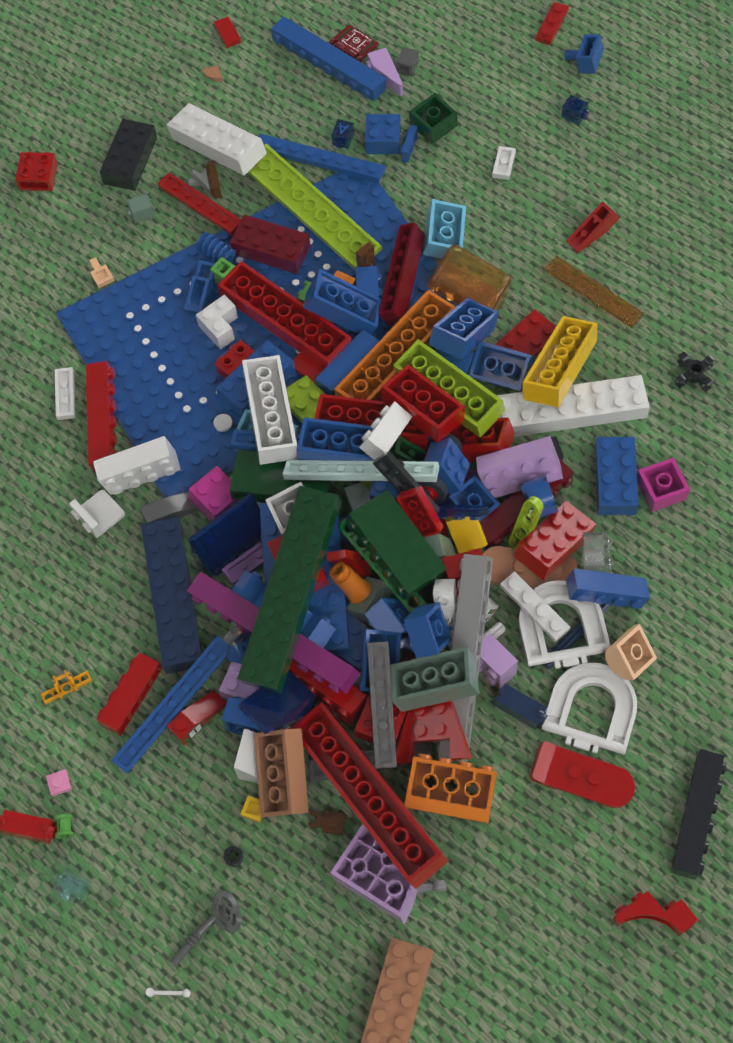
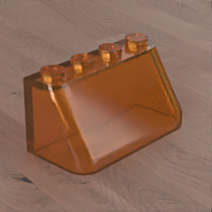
(468, 276)

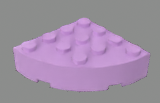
(374, 877)

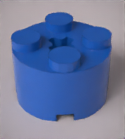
(541, 490)

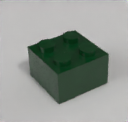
(433, 118)

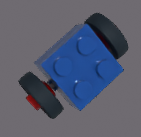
(452, 467)

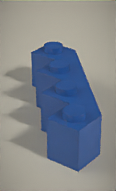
(253, 589)

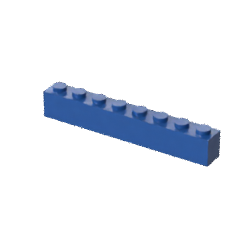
(328, 58)

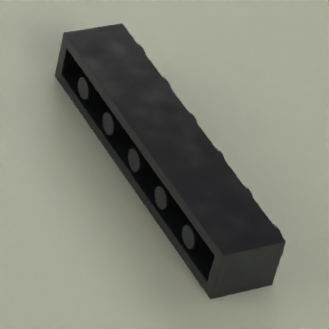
(697, 814)

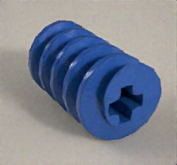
(214, 248)

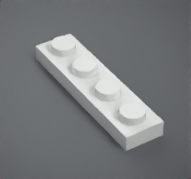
(535, 606)

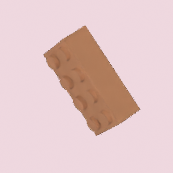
(281, 772)

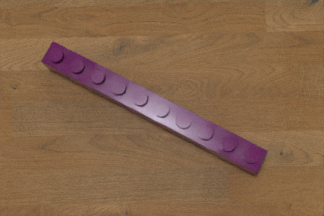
(244, 614)

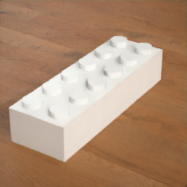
(216, 139)
(270, 409)

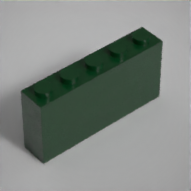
(264, 479)
(395, 545)

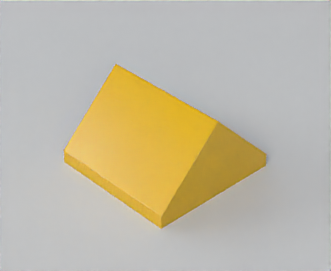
(466, 534)

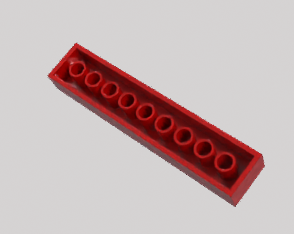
(370, 796)

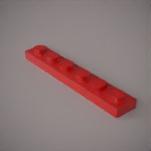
(199, 203)

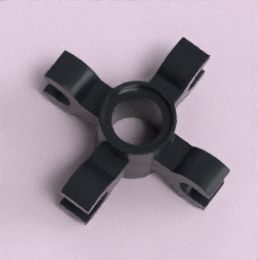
(694, 365)

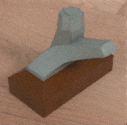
(207, 179)

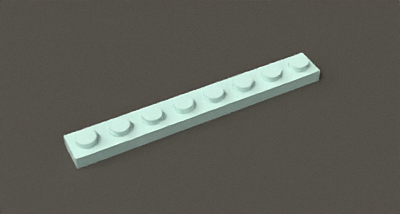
(354, 470)

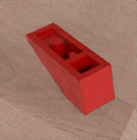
(593, 227)

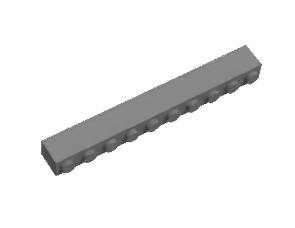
(469, 631)

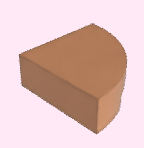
(213, 73)

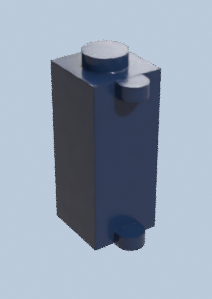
(520, 706)

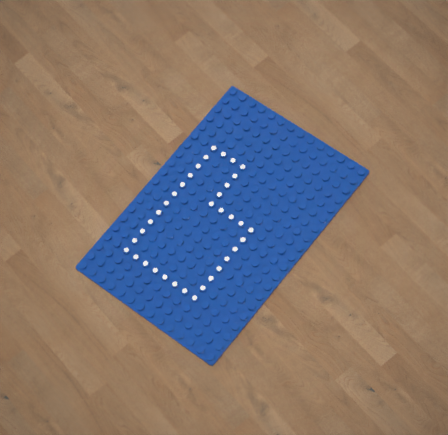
(168, 362)

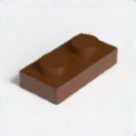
(365, 256)

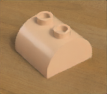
(630, 653)

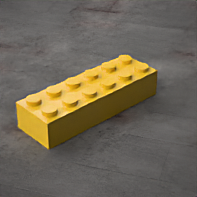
(560, 361)

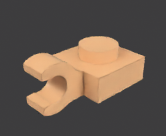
(100, 274)

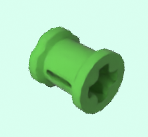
(63, 826)

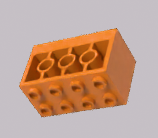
(440, 799)

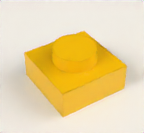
(251, 809)

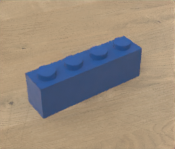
(345, 362)
(607, 588)

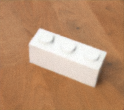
(385, 430)

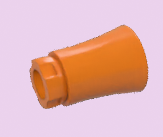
(351, 583)

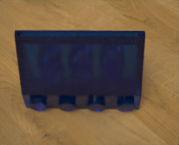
(227, 536)

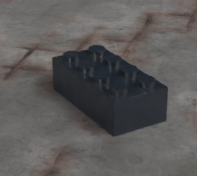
(128, 154)

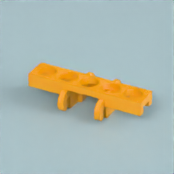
(70, 681)

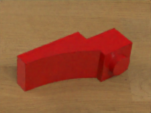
(352, 559)

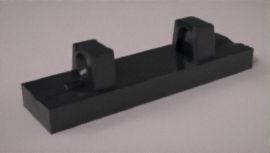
(402, 481)

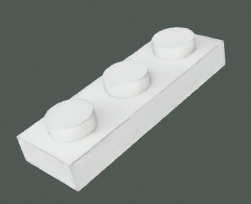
(65, 393)

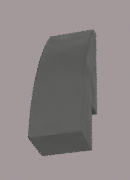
(168, 507)

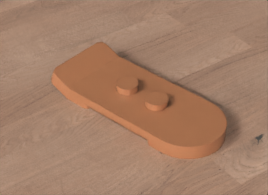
(505, 564)

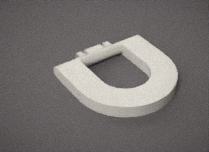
(592, 623)
(593, 675)

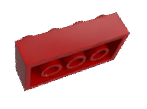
(420, 511)

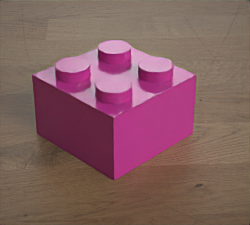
(662, 484)
(212, 493)

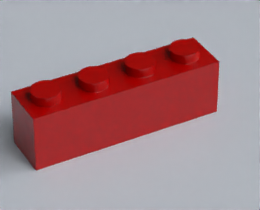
(129, 694)

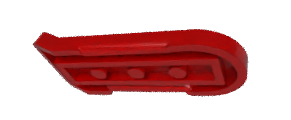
(582, 776)

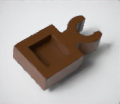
(331, 822)

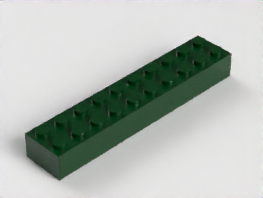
(289, 590)

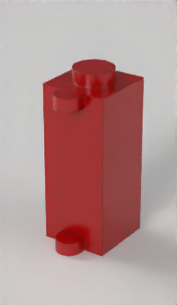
(27, 826)

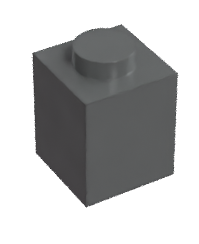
(407, 61)

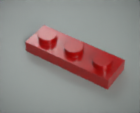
(552, 23)

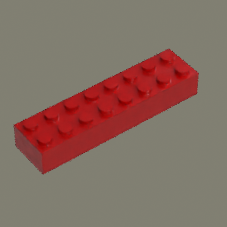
(283, 315)

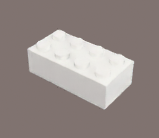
(137, 465)

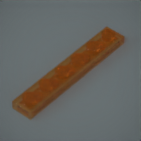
(594, 291)

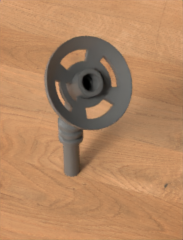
(220, 914)

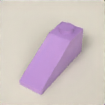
(382, 63)

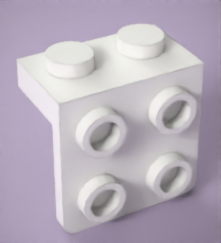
(97, 513)

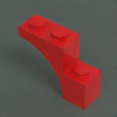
(644, 906)

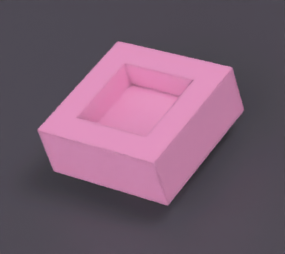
(59, 782)

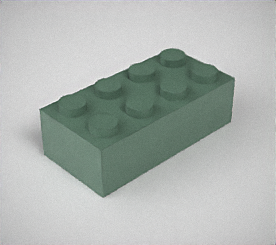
(434, 679)

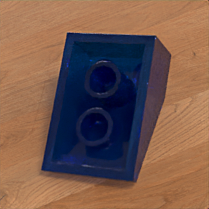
(273, 710)

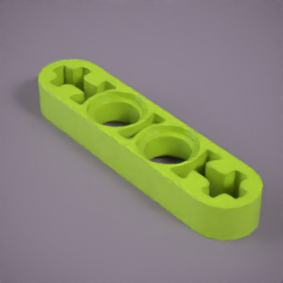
(524, 523)

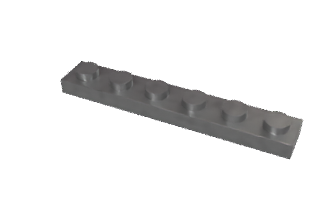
(382, 705)

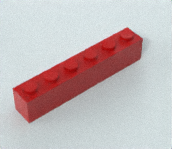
(100, 411)

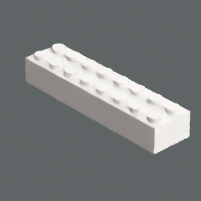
(583, 406)

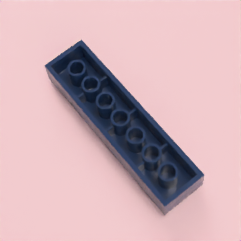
(172, 604)

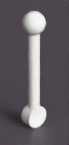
(151, 992)

